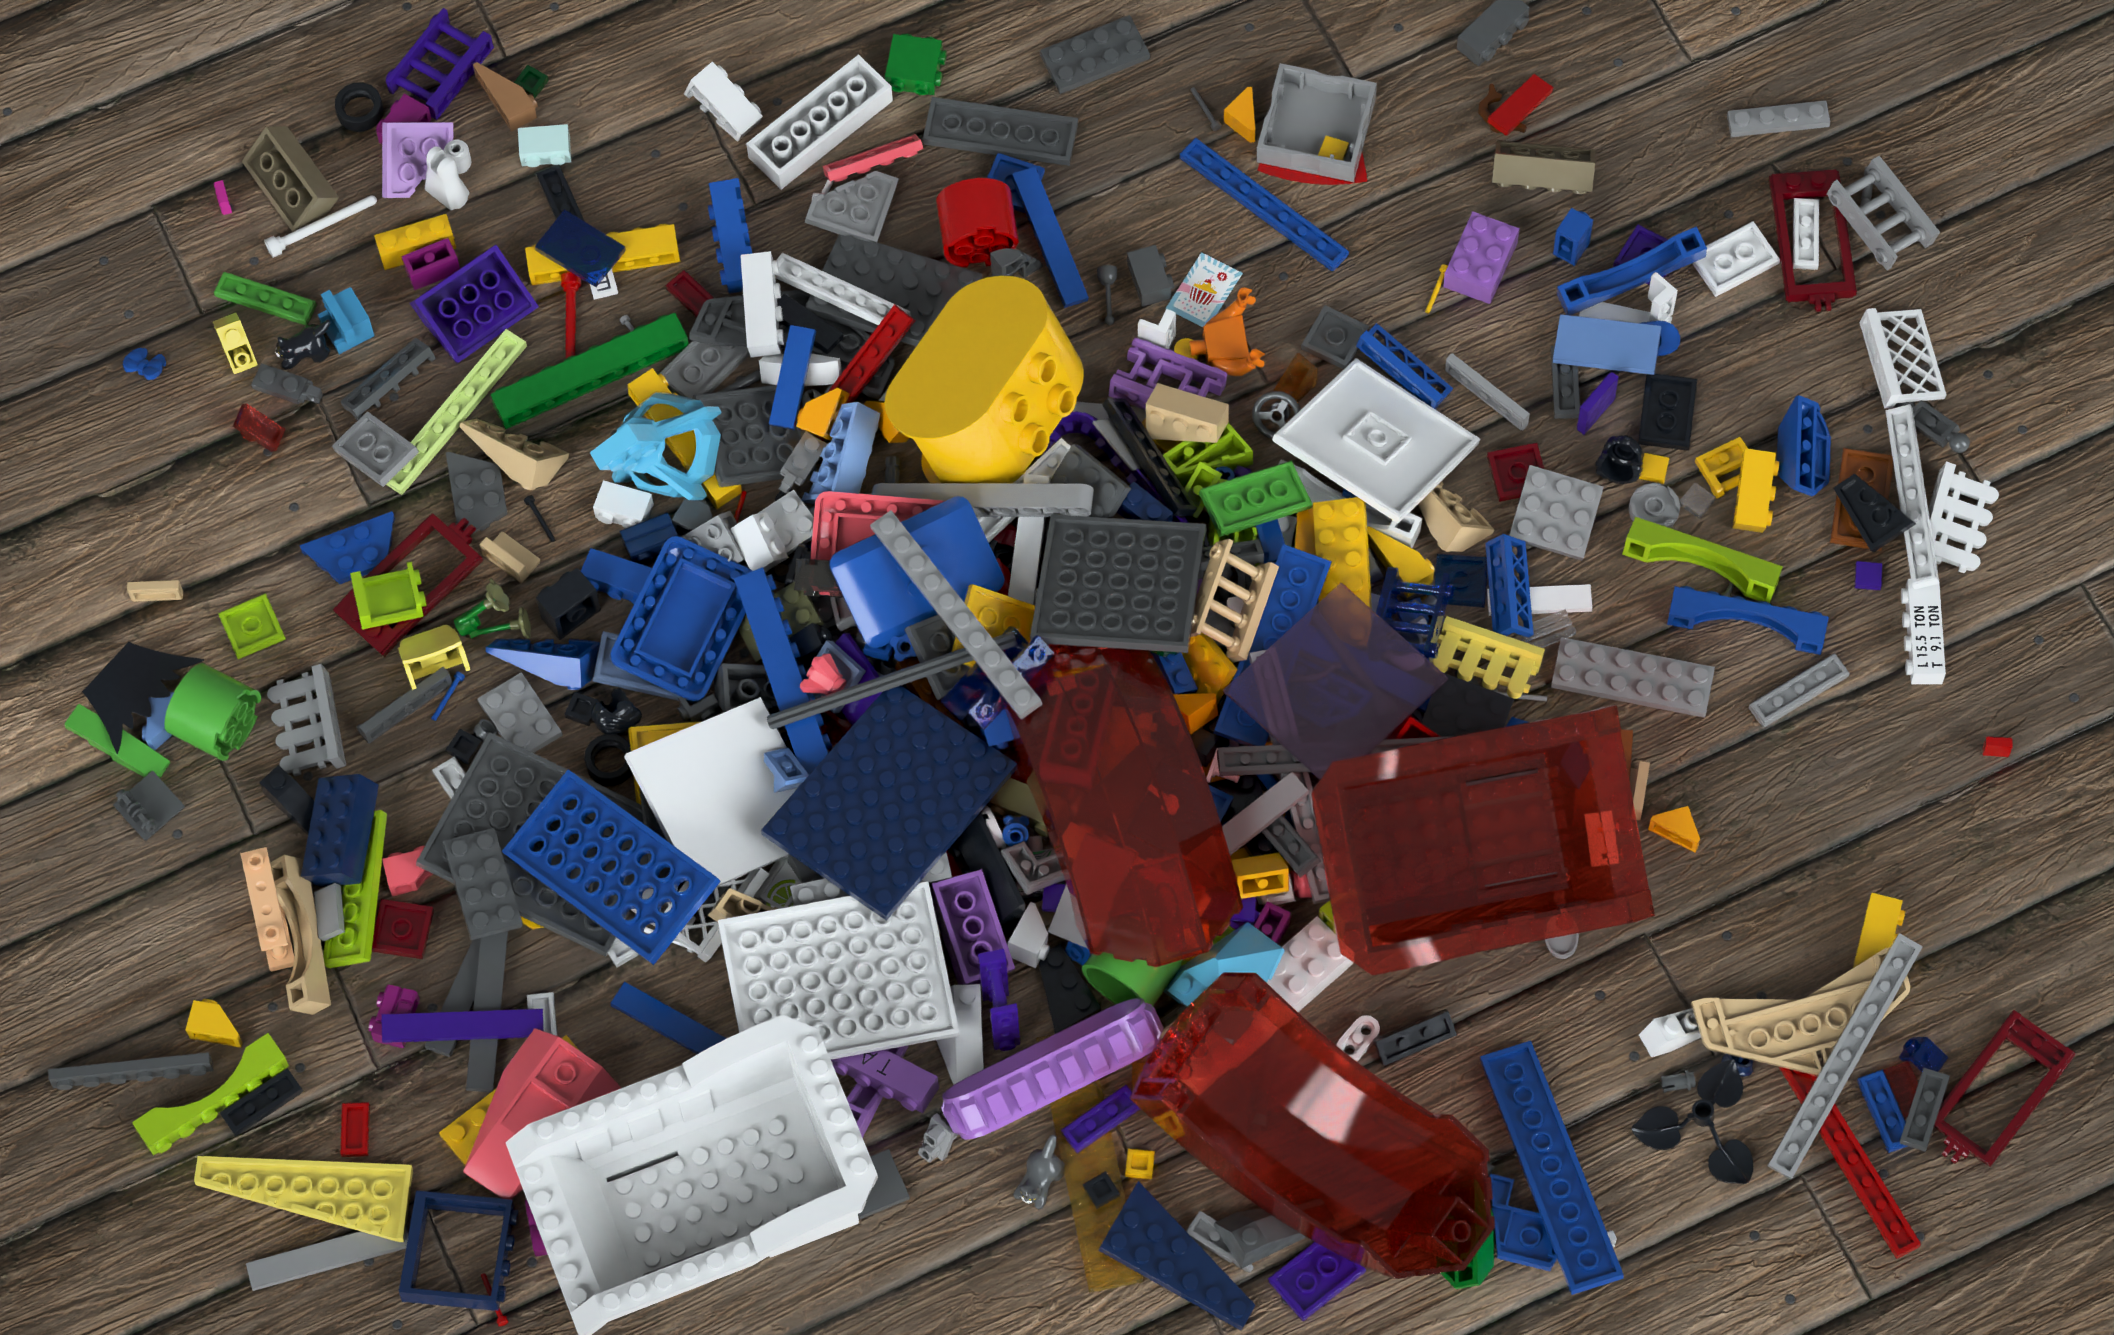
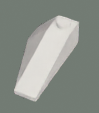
(965, 1052)

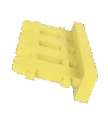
(1492, 646)

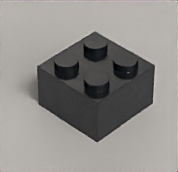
(568, 603)

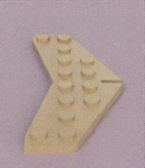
(1789, 1030)

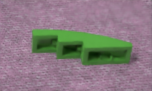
(132, 752)

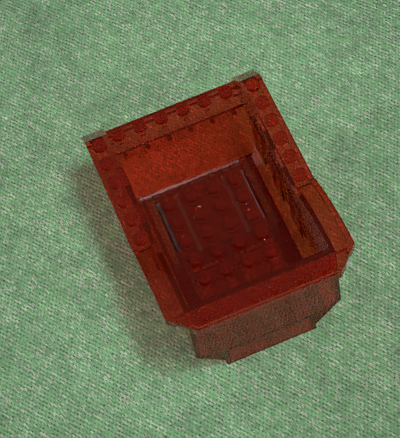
(1476, 847)

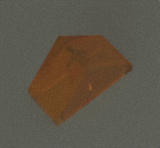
(1298, 378)

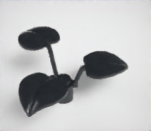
(1718, 1085)

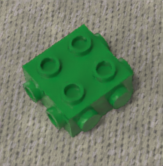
(915, 64)

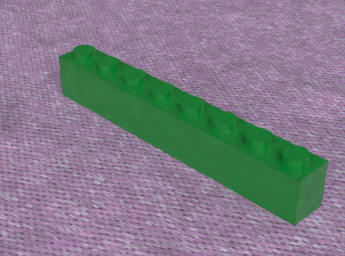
(589, 370)

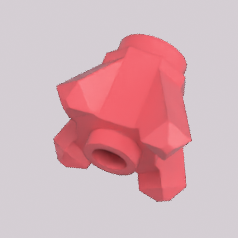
(823, 677)

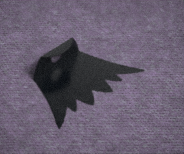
(128, 682)

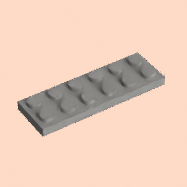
(1633, 677)

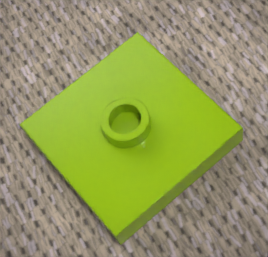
(251, 626)

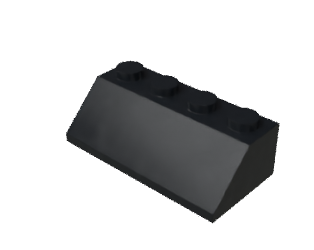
(979, 851)

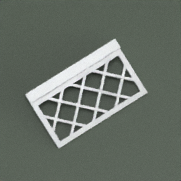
(1881, 355)
(712, 939)

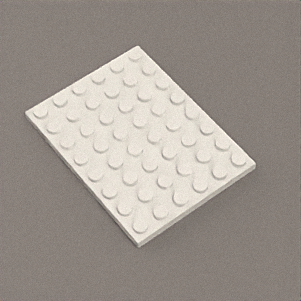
(843, 972)

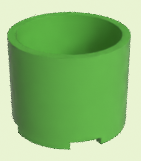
(212, 711)
(1127, 980)

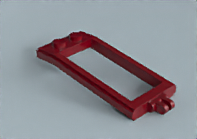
(1809, 185)
(385, 638)
(2034, 1043)

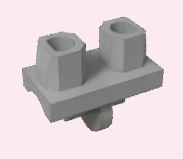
(937, 1139)

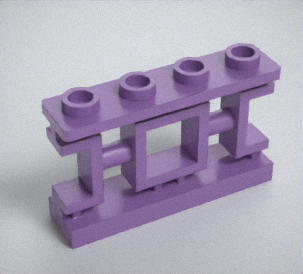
(1168, 363)

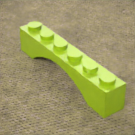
(1659, 543)
(166, 1125)

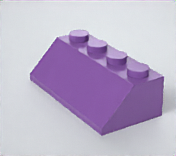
(968, 923)

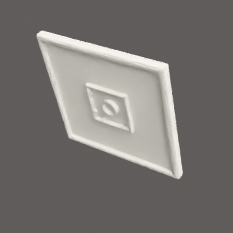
(1376, 440)
(715, 790)

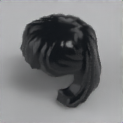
(1620, 460)
(617, 715)

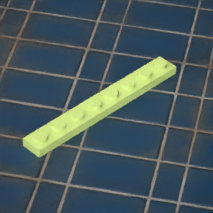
(459, 406)

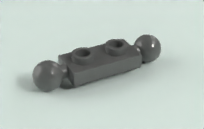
(1938, 427)

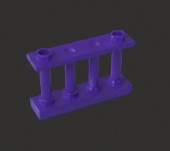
(450, 83)
(995, 989)

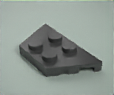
(476, 490)

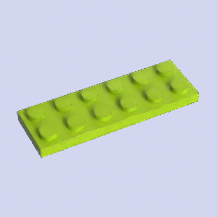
(359, 906)

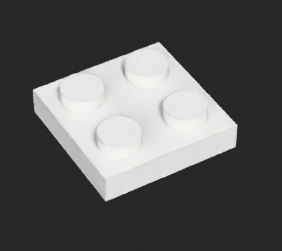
(791, 521)

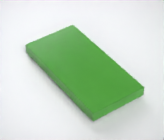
(1255, 498)

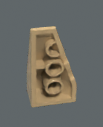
(521, 460)
(1452, 522)

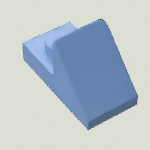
(786, 769)

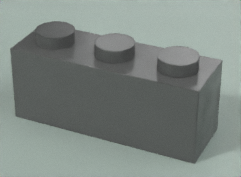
(1492, 29)

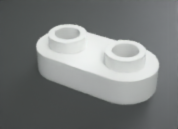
(1356, 1040)

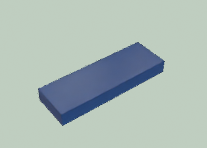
(1883, 1108)

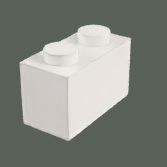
(622, 505)
(759, 542)

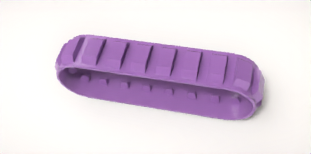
(1052, 1068)

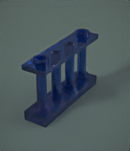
(1389, 605)
(979, 696)

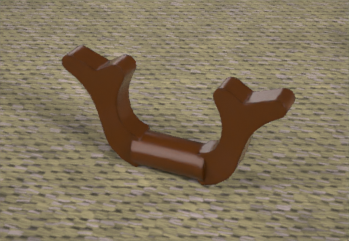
(1483, 111)

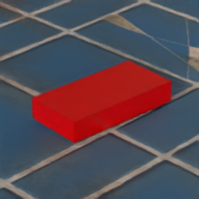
(355, 1129)

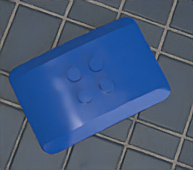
(885, 597)
(682, 620)

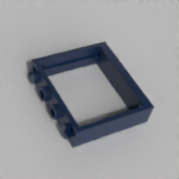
(458, 1203)

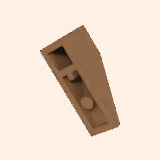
(508, 97)

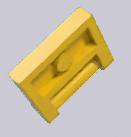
(1720, 462)

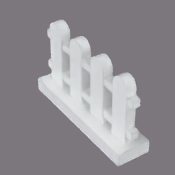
(1952, 506)

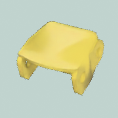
(430, 651)

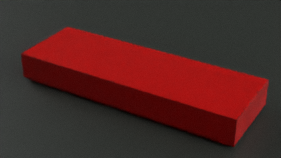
(1520, 104)

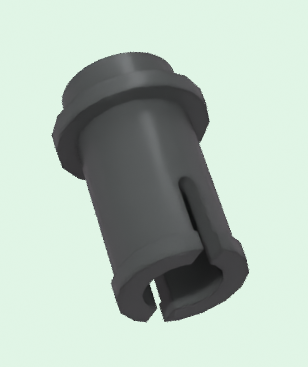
(1678, 1081)

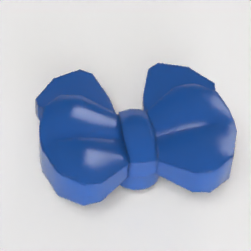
(137, 361)

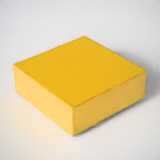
(1335, 147)
(1654, 468)
(1139, 1163)

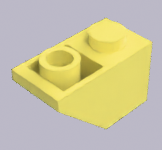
(235, 343)

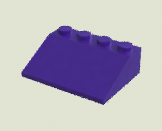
(474, 304)

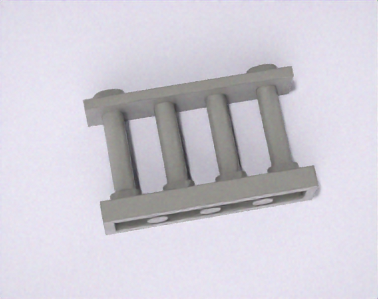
(1898, 197)

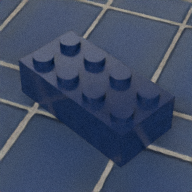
(339, 830)

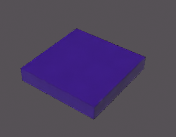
(1639, 243)
(1597, 403)

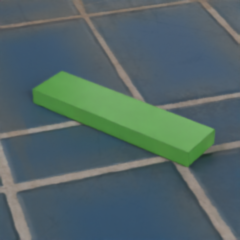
(265, 298)

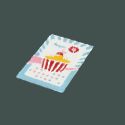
(1204, 290)

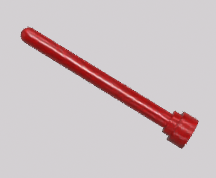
(570, 285)

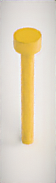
(1442, 269)

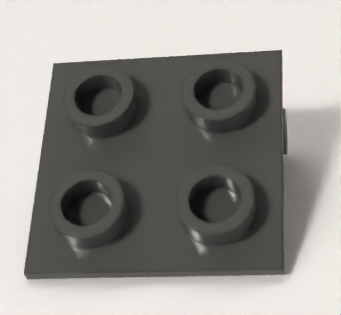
(148, 805)

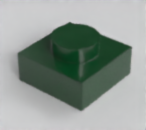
(532, 81)

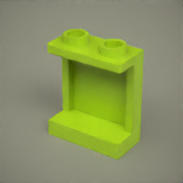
(388, 597)

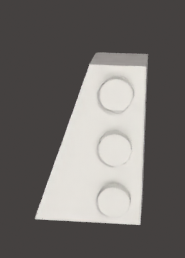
(724, 101)

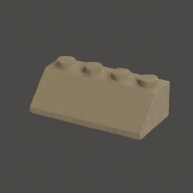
(1544, 166)
(289, 177)

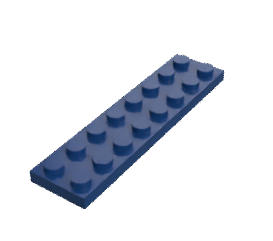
(1290, 599)

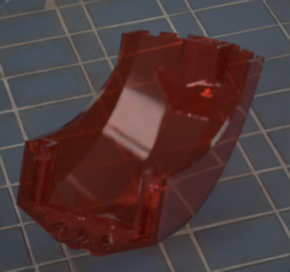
(1126, 806)
(1316, 1134)

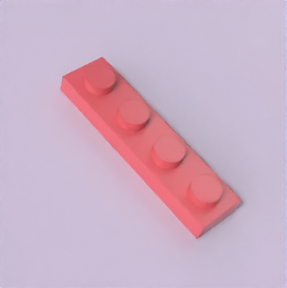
(880, 155)

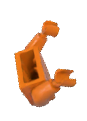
(1226, 341)

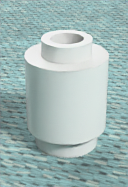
(460, 152)

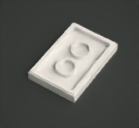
(1736, 259)

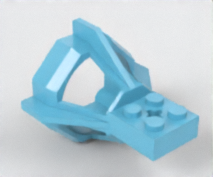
(641, 441)

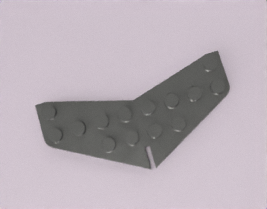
(723, 323)

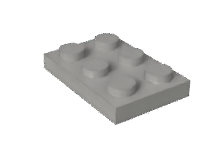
(375, 449)
(520, 714)

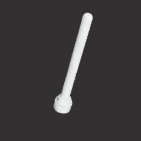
(276, 244)

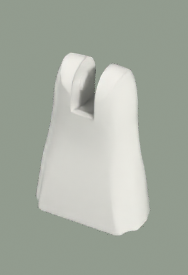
(444, 181)

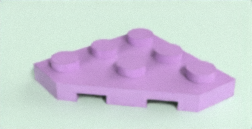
(405, 154)

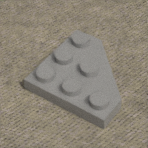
(855, 207)

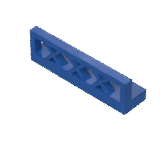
(1401, 370)
(1504, 585)

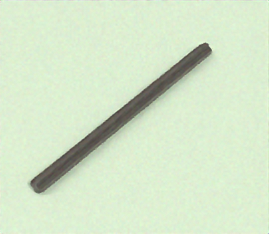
(880, 684)

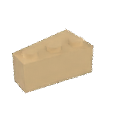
(1184, 416)

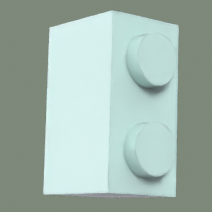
(544, 145)

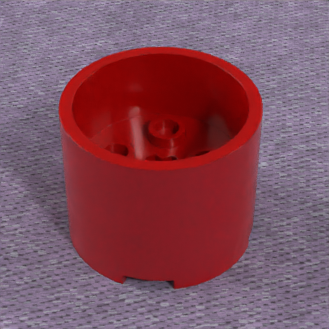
(976, 220)

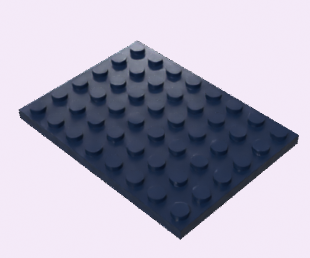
(889, 800)

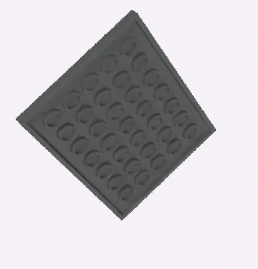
(501, 794)

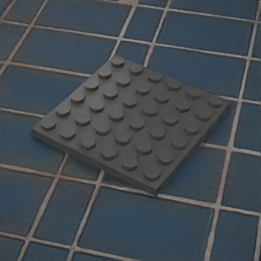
(1119, 583)

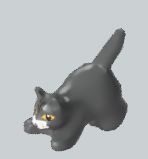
(1042, 1170)

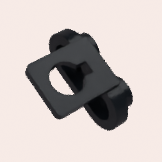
(802, 552)

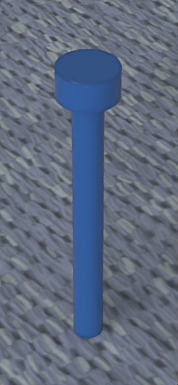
(458, 677)

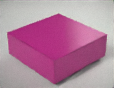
(222, 197)

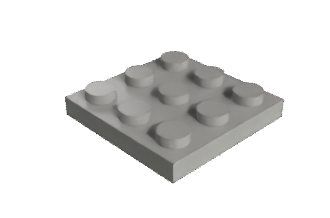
(1556, 512)

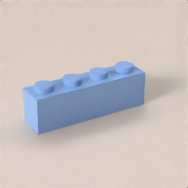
(847, 453)

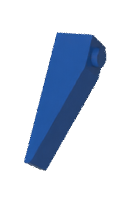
(559, 663)

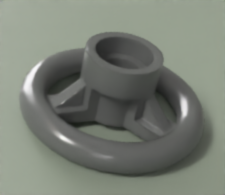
(1280, 406)

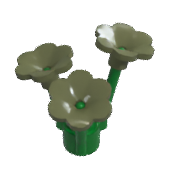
(495, 597)

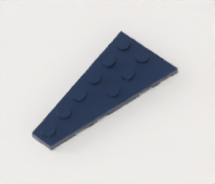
(1162, 1251)

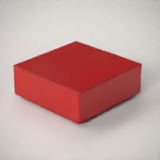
(1997, 746)

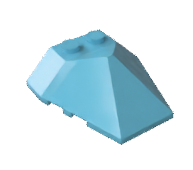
(1239, 952)

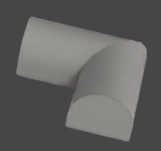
(1029, 872)

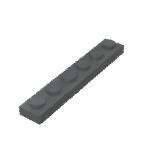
(119, 1072)

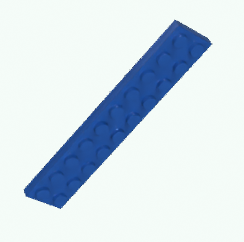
(1551, 1168)

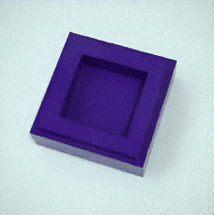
(1868, 575)

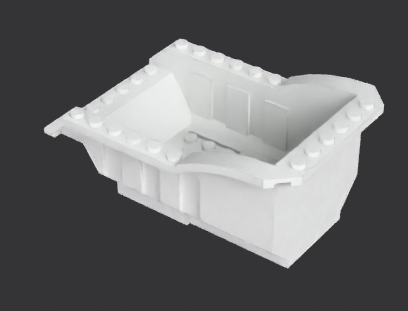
(694, 1172)

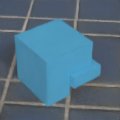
(348, 320)

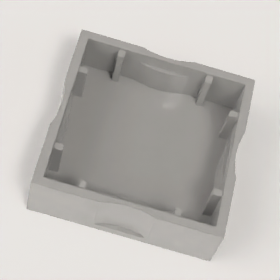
(1305, 111)

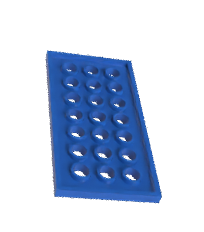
(609, 849)

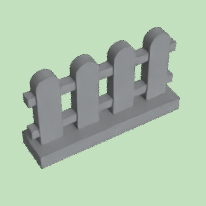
(326, 729)

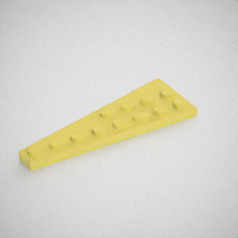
(342, 1193)

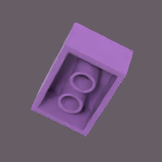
(1481, 257)

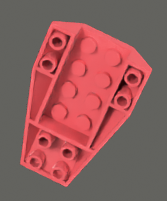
(538, 1082)

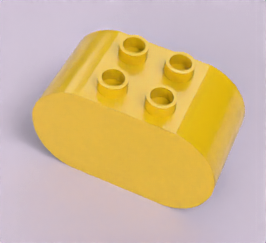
(986, 383)

